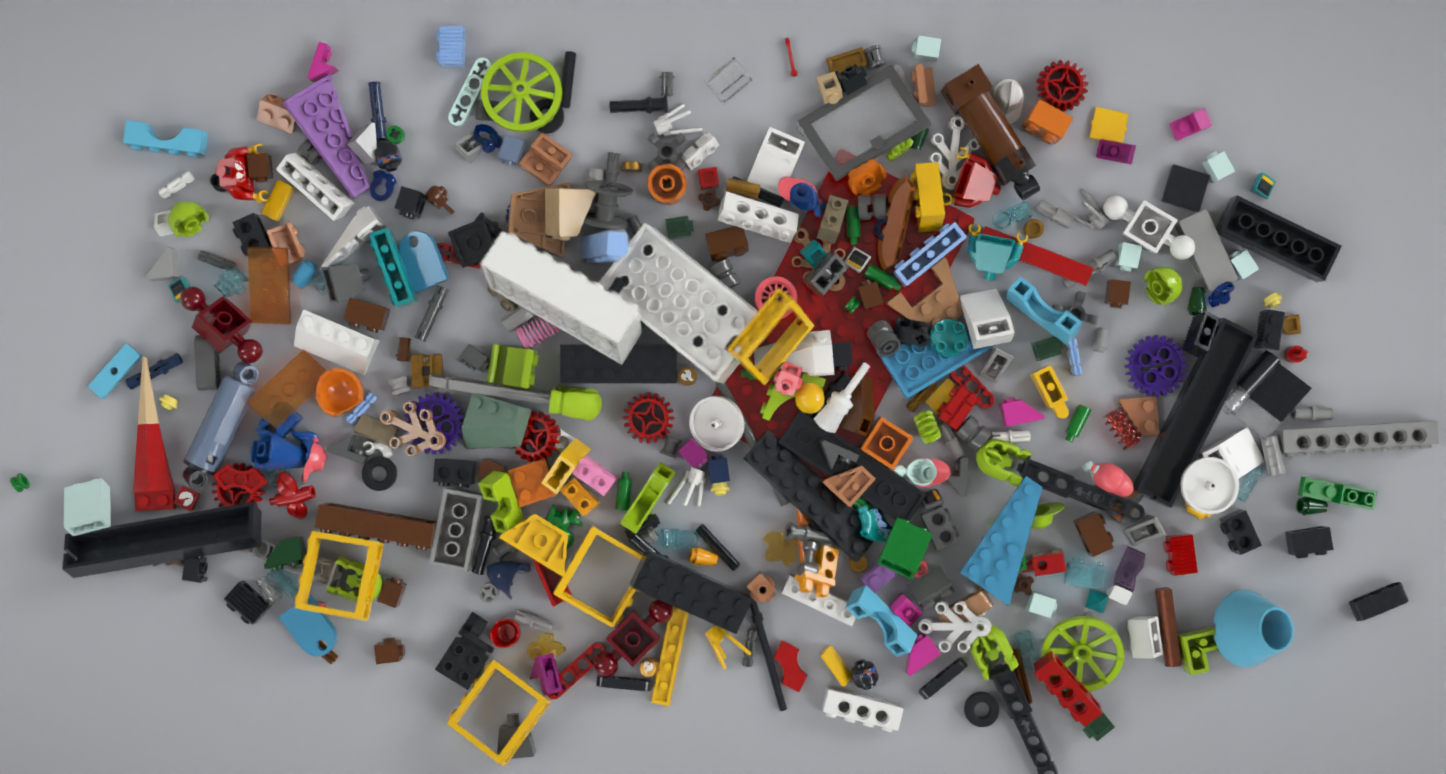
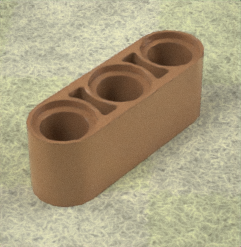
(977, 602)

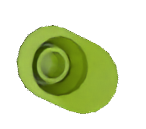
(1044, 514)

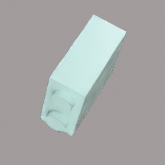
(87, 507)

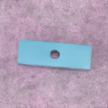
(107, 379)

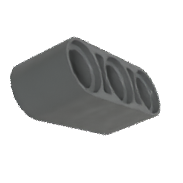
(206, 365)

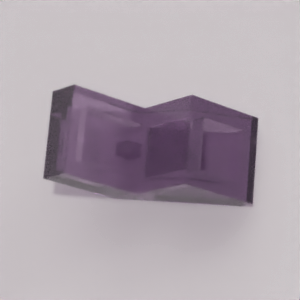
(1129, 568)

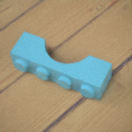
(189, 141)
(1058, 323)
(897, 634)

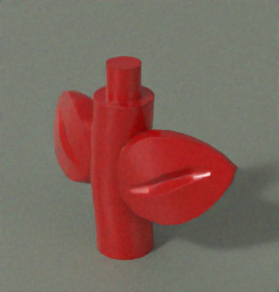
(291, 496)

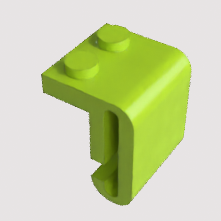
(512, 366)

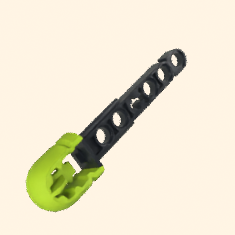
(992, 453)
(1004, 675)

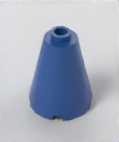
(276, 452)

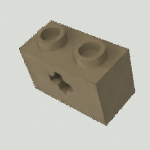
(832, 219)

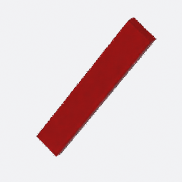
(1049, 260)

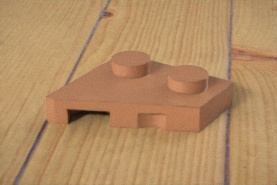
(1143, 413)
(850, 484)

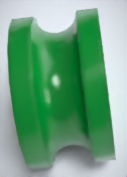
(389, 132)
(852, 305)
(20, 482)

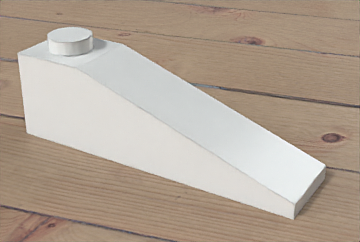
(355, 235)
(812, 354)

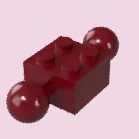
(221, 324)
(633, 638)

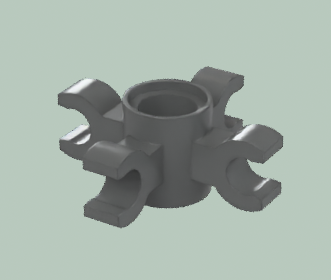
(659, 159)
(1077, 305)

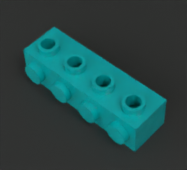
(393, 268)

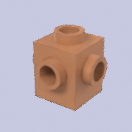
(759, 581)

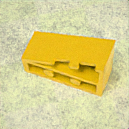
(928, 197)

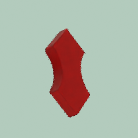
(250, 480)
(793, 675)

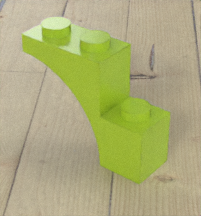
(777, 398)
(647, 497)

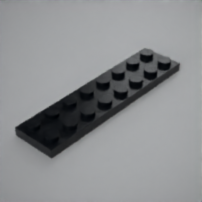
(887, 492)
(808, 494)

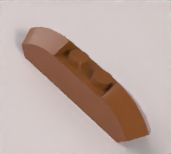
(898, 215)

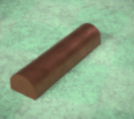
(1168, 627)

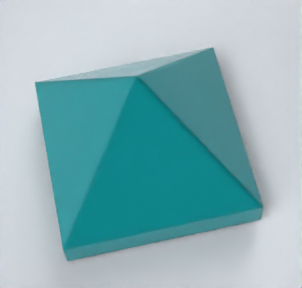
(1096, 601)

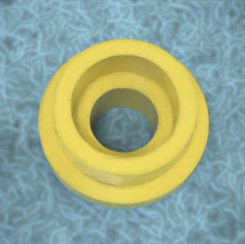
(1272, 300)
(168, 402)
(720, 488)

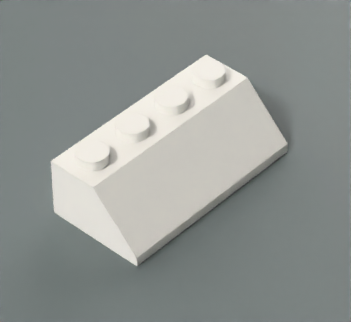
(335, 342)

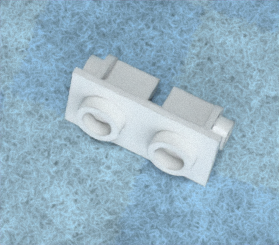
(706, 145)

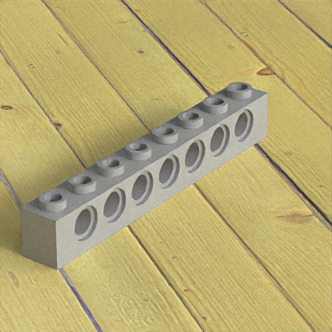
(1426, 435)

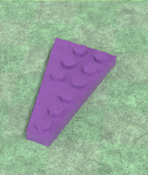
(326, 127)

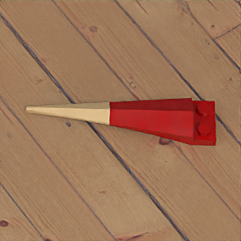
(152, 476)

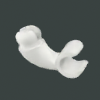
(387, 451)

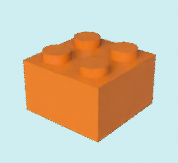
(1047, 122)
(886, 442)
(528, 480)

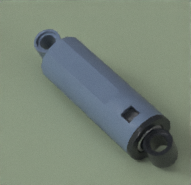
(220, 425)

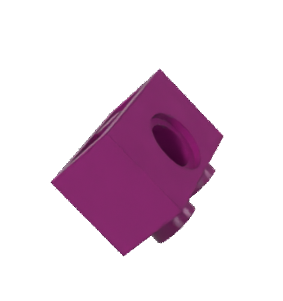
(693, 453)

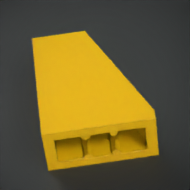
(565, 465)

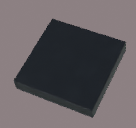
(1185, 188)
(471, 242)

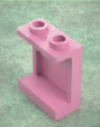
(594, 475)

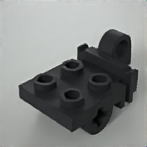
(466, 655)

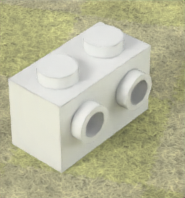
(1145, 637)

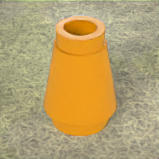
(702, 557)

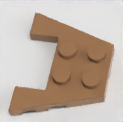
(528, 219)
(935, 306)

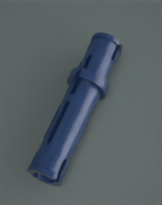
(374, 88)
(172, 362)

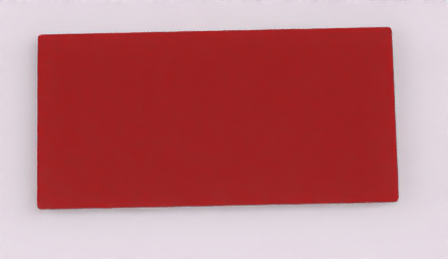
(828, 313)

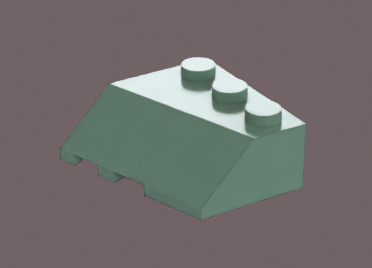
(494, 423)

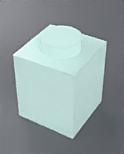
(926, 48)
(1218, 166)
(1128, 256)
(1243, 264)
(1041, 604)

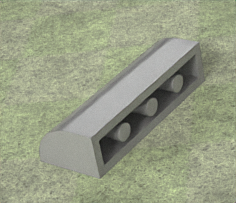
(1210, 256)

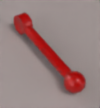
(793, 73)

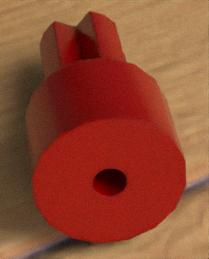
(1295, 354)

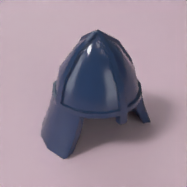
(503, 572)

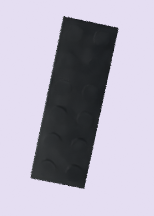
(1277, 239)
(642, 366)
(690, 591)

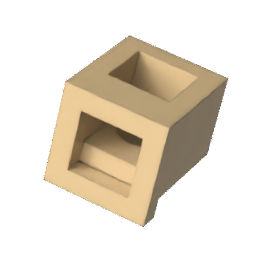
(832, 92)

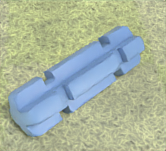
(1073, 357)
(357, 412)

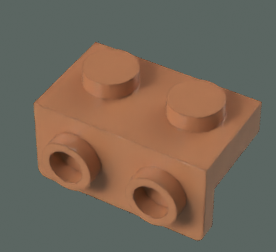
(924, 86)
(273, 113)
(285, 237)

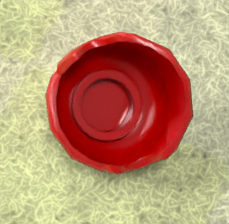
(505, 633)

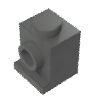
(474, 358)

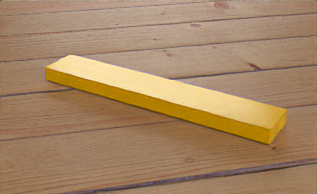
(669, 657)

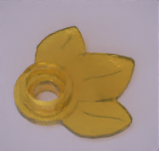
(778, 549)
(546, 646)

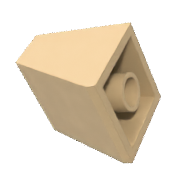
(566, 211)

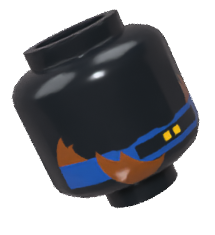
(388, 156)
(864, 674)

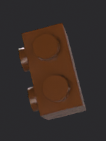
(726, 243)
(366, 314)
(1093, 533)

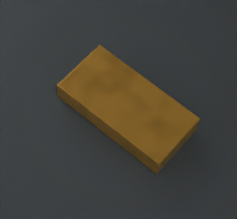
(844, 60)

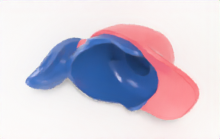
(801, 194)
(315, 453)

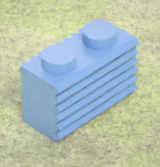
(451, 46)

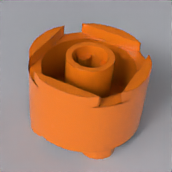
(667, 173)

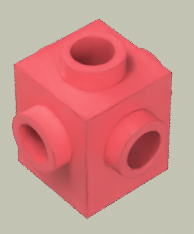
(788, 379)

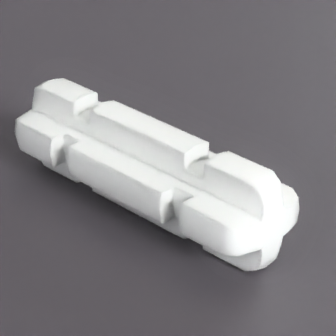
(176, 185)

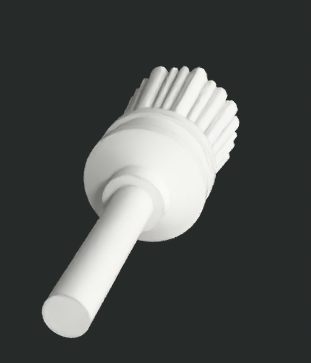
(839, 403)

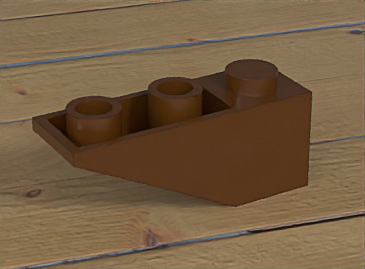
(861, 415)

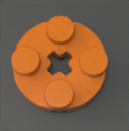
(873, 171)

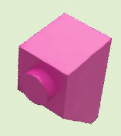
(1018, 412)
(921, 654)

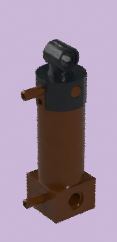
(1009, 158)

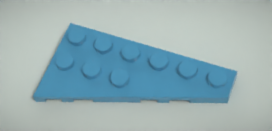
(919, 367)
(1001, 550)

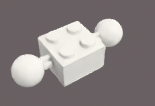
(1149, 227)

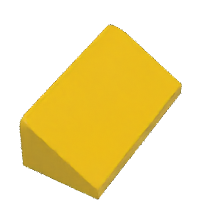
(278, 200)
(836, 665)

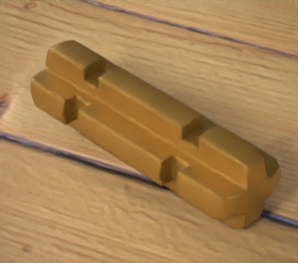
(920, 397)

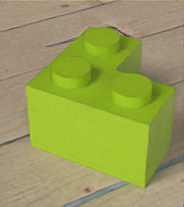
(1193, 649)

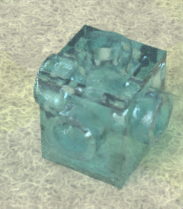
(231, 282)

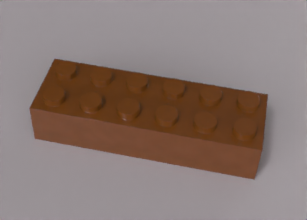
(375, 524)

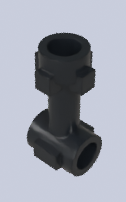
(653, 521)

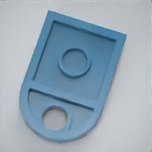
(422, 262)
(310, 628)

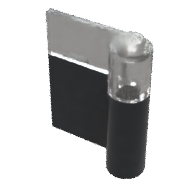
(1265, 395)

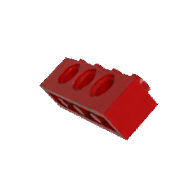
(1051, 665)

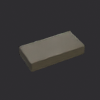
(375, 430)

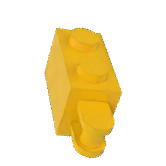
(1050, 390)

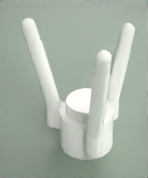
(663, 123)
(695, 477)

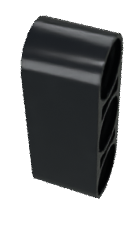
(1378, 601)

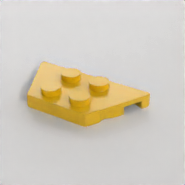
(540, 542)

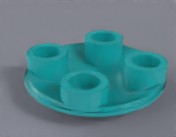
(949, 337)

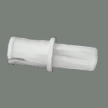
(1012, 436)

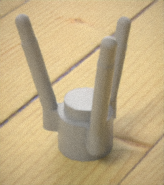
(1097, 218)

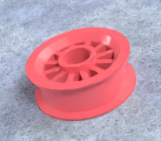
(777, 281)

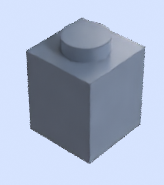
(511, 150)

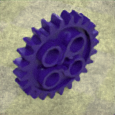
(1160, 382)
(448, 408)

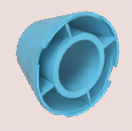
(1251, 628)

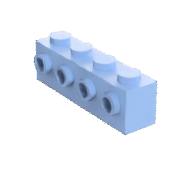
(604, 247)
(926, 257)

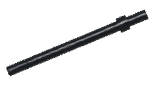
(757, 618)

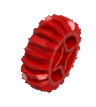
(1070, 87)
(664, 423)
(542, 449)
(236, 495)

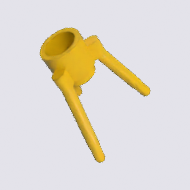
(715, 637)

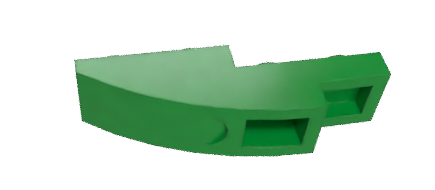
(1337, 493)

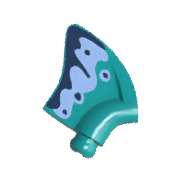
(873, 524)

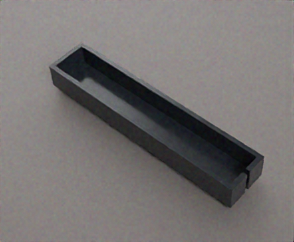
(1194, 413)
(163, 540)

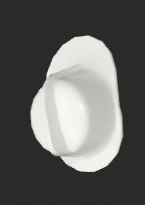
(1009, 97)

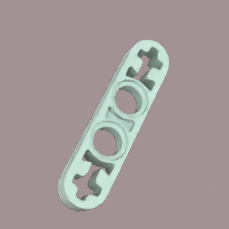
(467, 91)

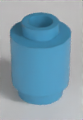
(304, 273)

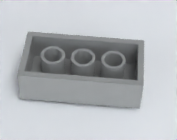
(456, 529)

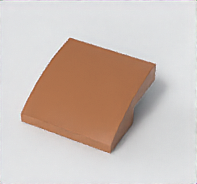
(545, 160)

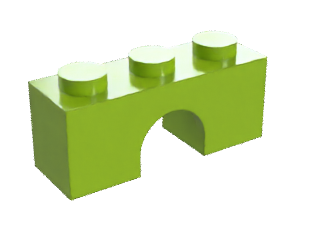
(499, 489)

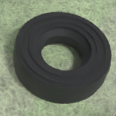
(557, 121)
(368, 477)
(986, 720)

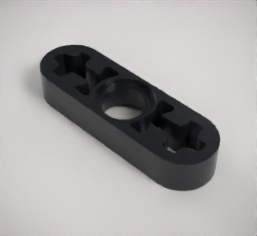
(942, 678)
(626, 683)

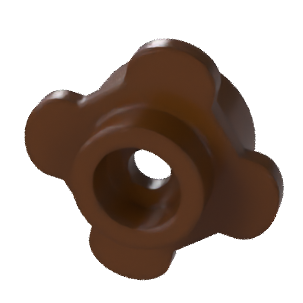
(708, 204)
(1022, 579)

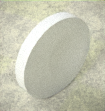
(716, 423)
(1209, 485)

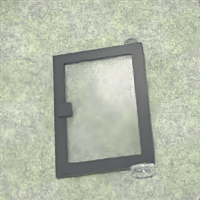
(864, 122)

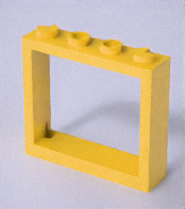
(761, 326)
(367, 584)
(626, 600)
(523, 730)

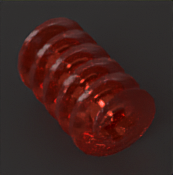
(1123, 427)

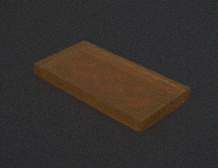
(269, 285)
(287, 389)

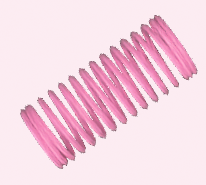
(524, 340)

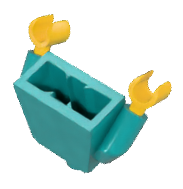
(993, 253)

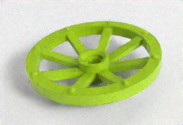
(523, 95)
(1086, 655)

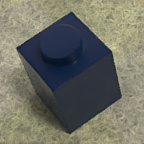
(718, 469)

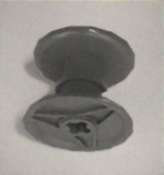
(607, 204)

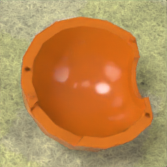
(339, 391)

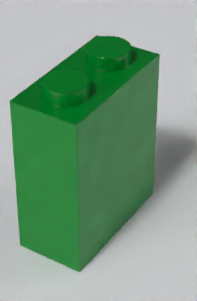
(904, 548)

